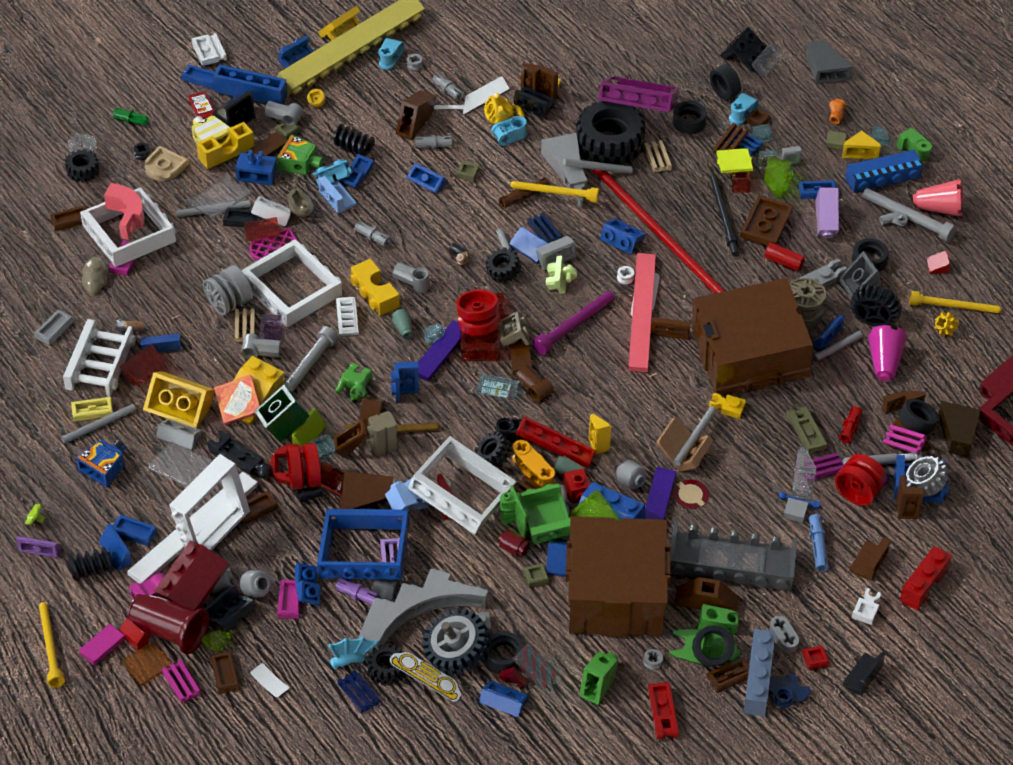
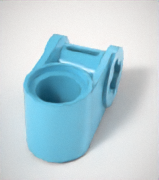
(390, 53)
(742, 108)
(511, 130)

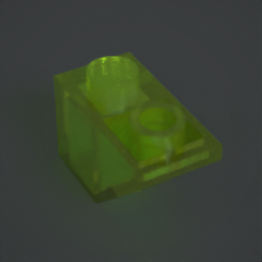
(777, 175)

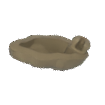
(300, 203)
(94, 275)

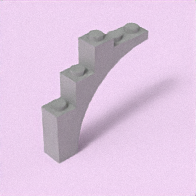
(412, 601)

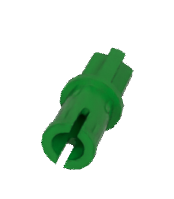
(130, 116)

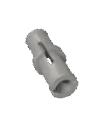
(448, 87)
(433, 141)
(372, 233)

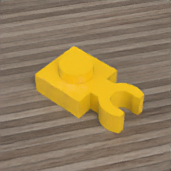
(730, 406)

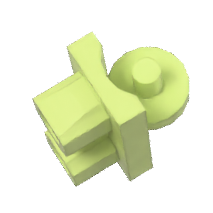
(561, 275)

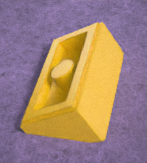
(599, 434)

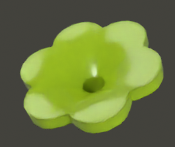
(34, 515)

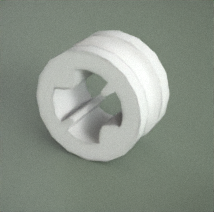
(628, 271)

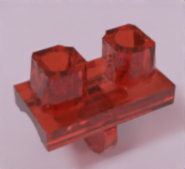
(261, 229)

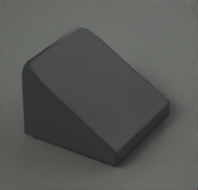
(386, 588)

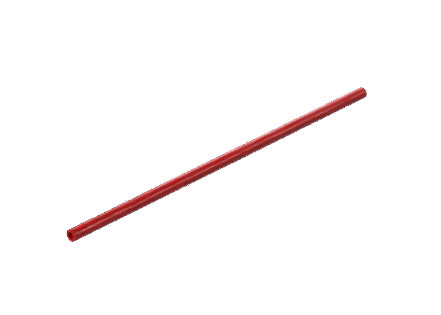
(659, 231)

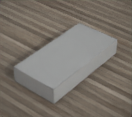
(53, 327)

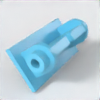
(339, 169)

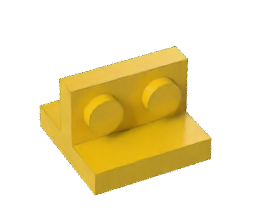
(341, 24)

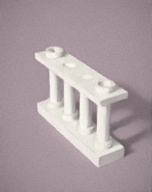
(84, 347)

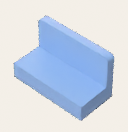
(335, 195)

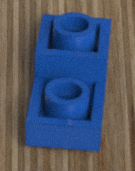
(306, 585)

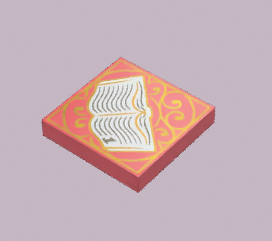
(237, 399)

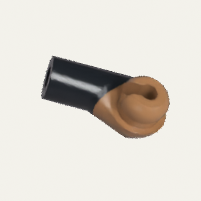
(462, 254)

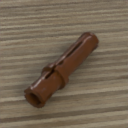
(519, 195)

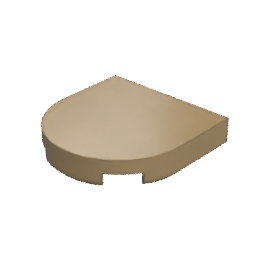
(165, 164)

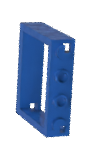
(363, 520)

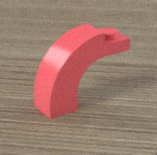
(128, 202)

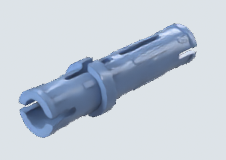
(818, 536)

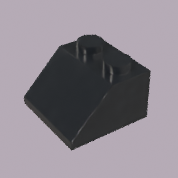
(237, 110)

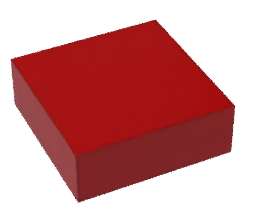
(815, 657)

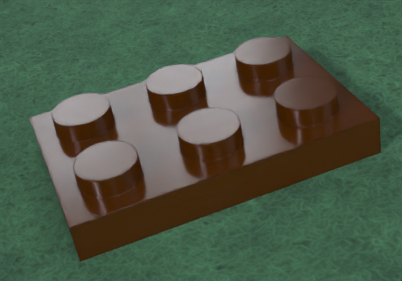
(766, 221)

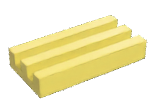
(92, 411)

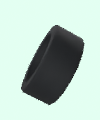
(725, 81)
(686, 126)
(875, 246)
(921, 409)
(502, 638)
(729, 649)

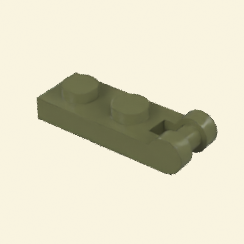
(806, 429)

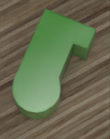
(913, 140)
(718, 616)

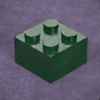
(282, 413)

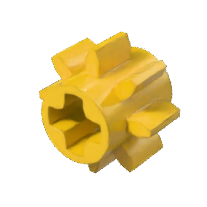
(946, 324)

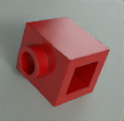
(576, 484)

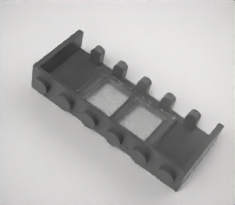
(732, 558)

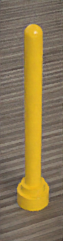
(590, 194)
(917, 299)
(55, 676)

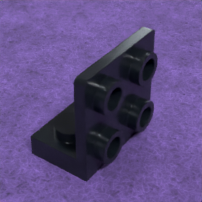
(746, 47)

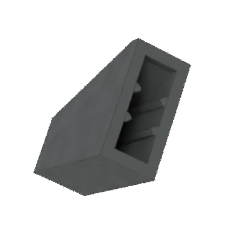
(826, 63)

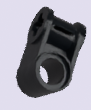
(508, 428)

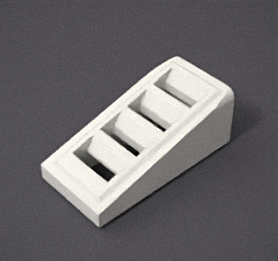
(344, 305)

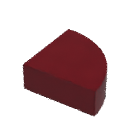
(514, 676)

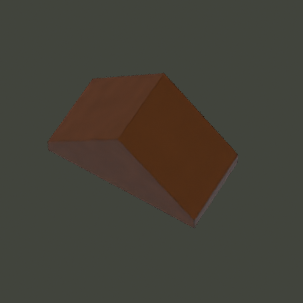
(371, 407)

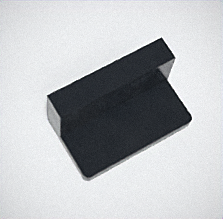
(863, 673)

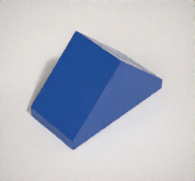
(556, 558)

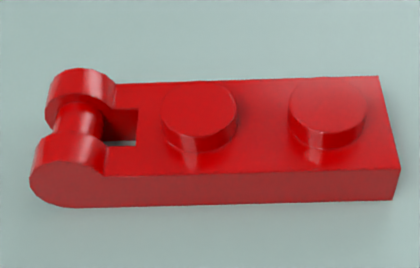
(662, 709)

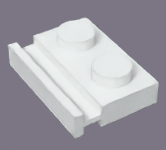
(208, 49)

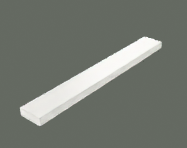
(172, 546)

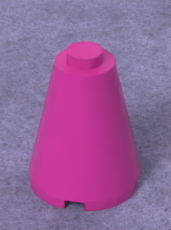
(886, 350)

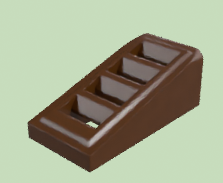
(350, 438)

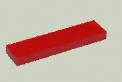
(555, 442)

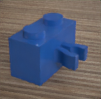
(256, 168)

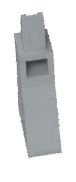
(554, 152)

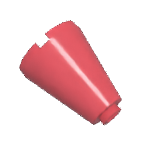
(941, 198)

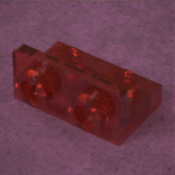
(142, 364)

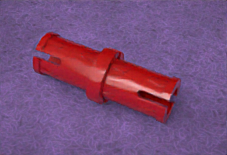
(851, 424)

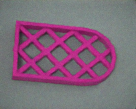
(255, 242)

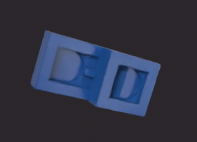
(360, 167)

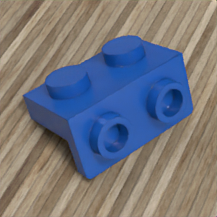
(291, 54)
(405, 379)

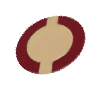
(690, 493)

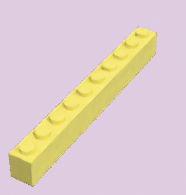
(350, 44)

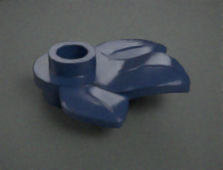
(788, 689)

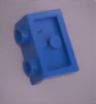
(621, 235)

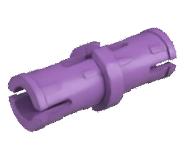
(356, 591)

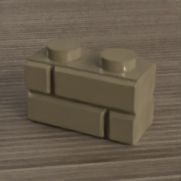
(382, 434)

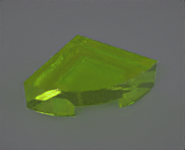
(216, 640)

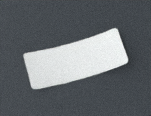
(269, 680)

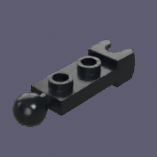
(240, 455)

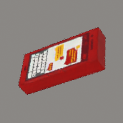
(201, 104)

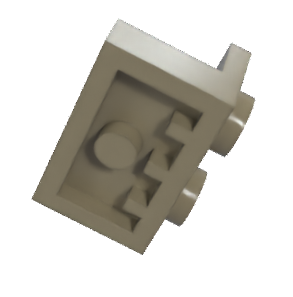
(513, 328)

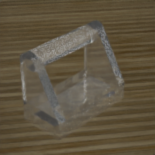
(804, 475)

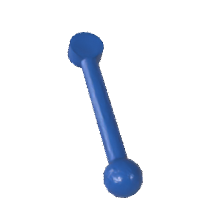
(815, 504)

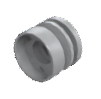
(227, 290)

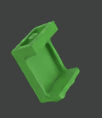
(546, 513)

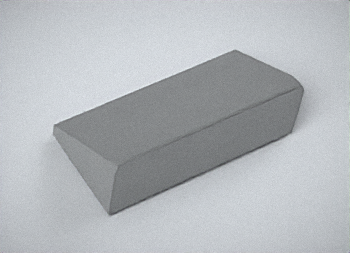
(562, 247)
(178, 433)

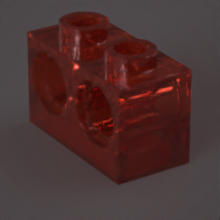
(480, 347)

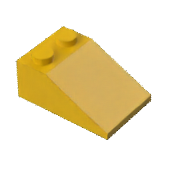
(266, 379)

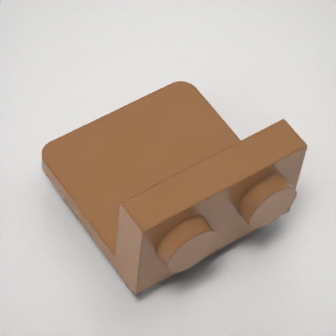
(673, 440)

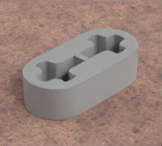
(781, 635)

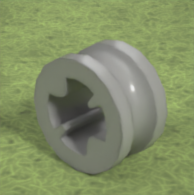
(414, 62)
(653, 653)

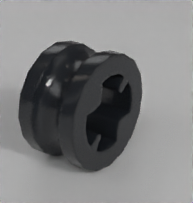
(141, 151)

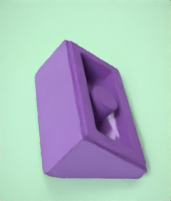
(38, 547)

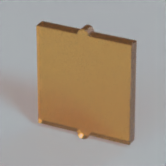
(145, 663)

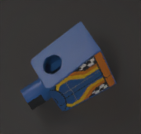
(102, 461)

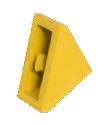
(861, 147)

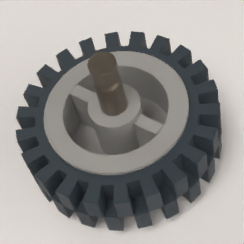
(456, 641)

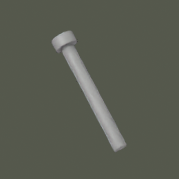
(946, 231)
(326, 338)

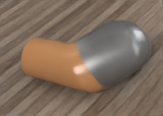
(122, 325)

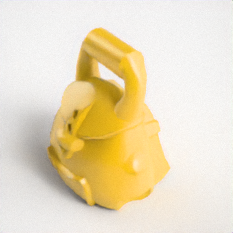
(500, 109)

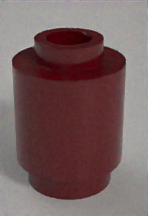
(513, 543)

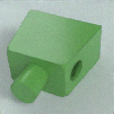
(602, 667)

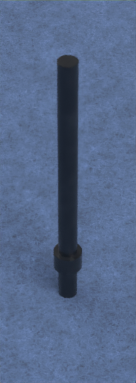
(731, 239)

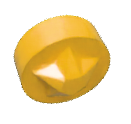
(316, 98)

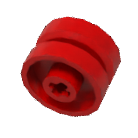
(478, 312)
(300, 466)
(860, 479)

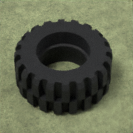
(610, 148)

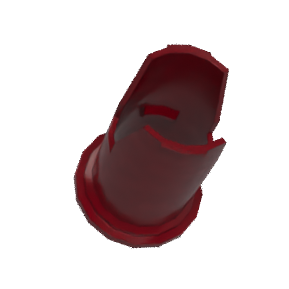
(170, 621)

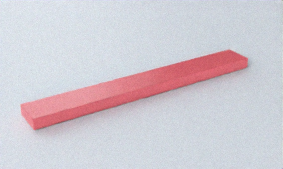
(642, 313)

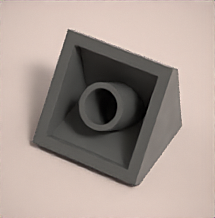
(858, 273)

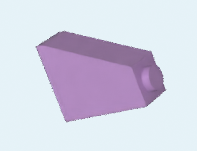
(827, 212)

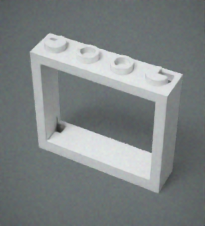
(118, 256)
(304, 307)
(218, 470)
(447, 502)

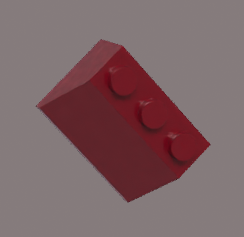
(192, 576)

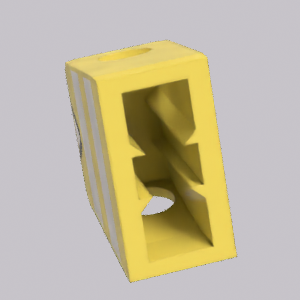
(209, 127)

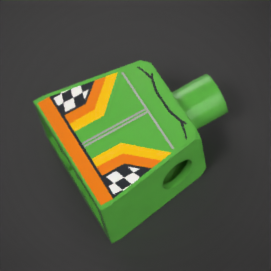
(298, 156)

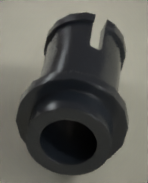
(308, 493)

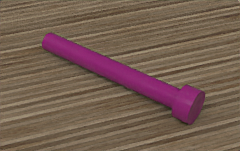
(543, 342)

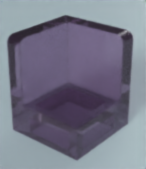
(271, 327)

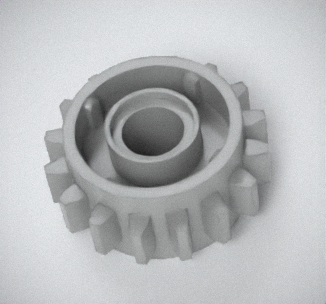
(927, 474)

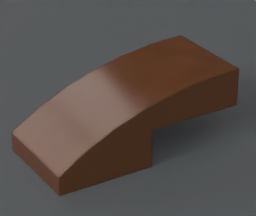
(896, 400)

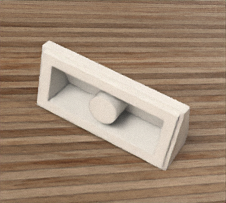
(269, 209)

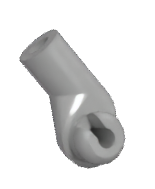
(895, 218)

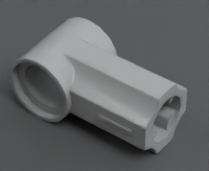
(288, 114)
(416, 277)
(255, 346)

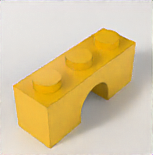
(238, 141)
(366, 278)

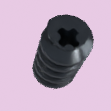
(353, 142)
(91, 563)

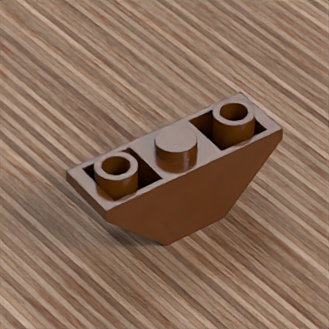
(706, 591)

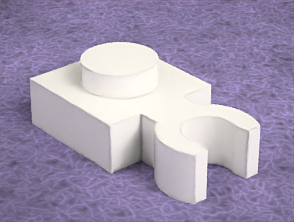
(866, 608)

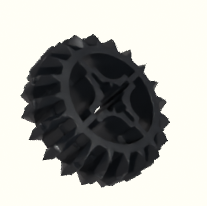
(875, 305)

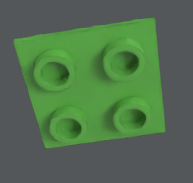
(512, 510)

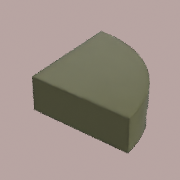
(287, 130)

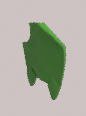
(711, 645)

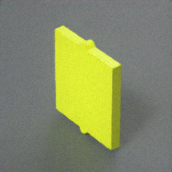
(734, 160)

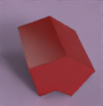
(135, 634)

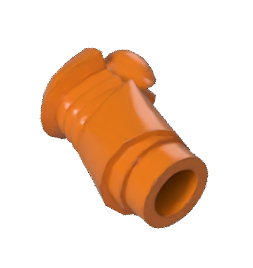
(837, 110)

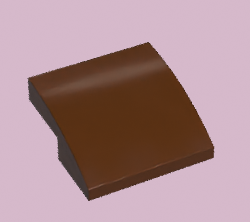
(540, 79)

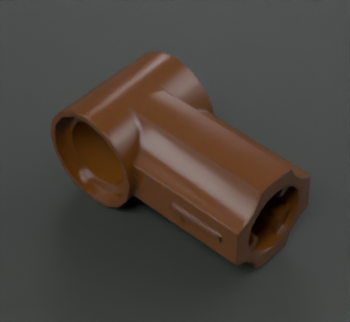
(537, 387)

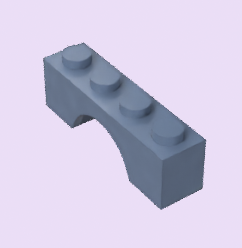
(759, 672)

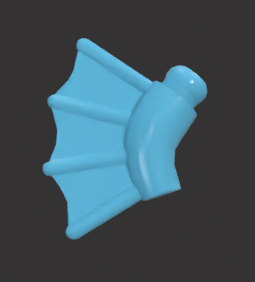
(350, 651)

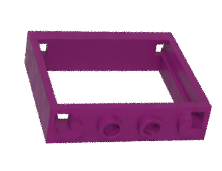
(639, 94)

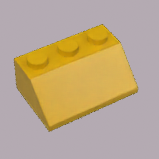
(178, 399)

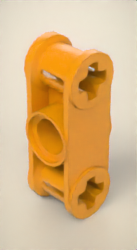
(532, 463)

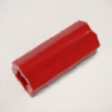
(784, 256)

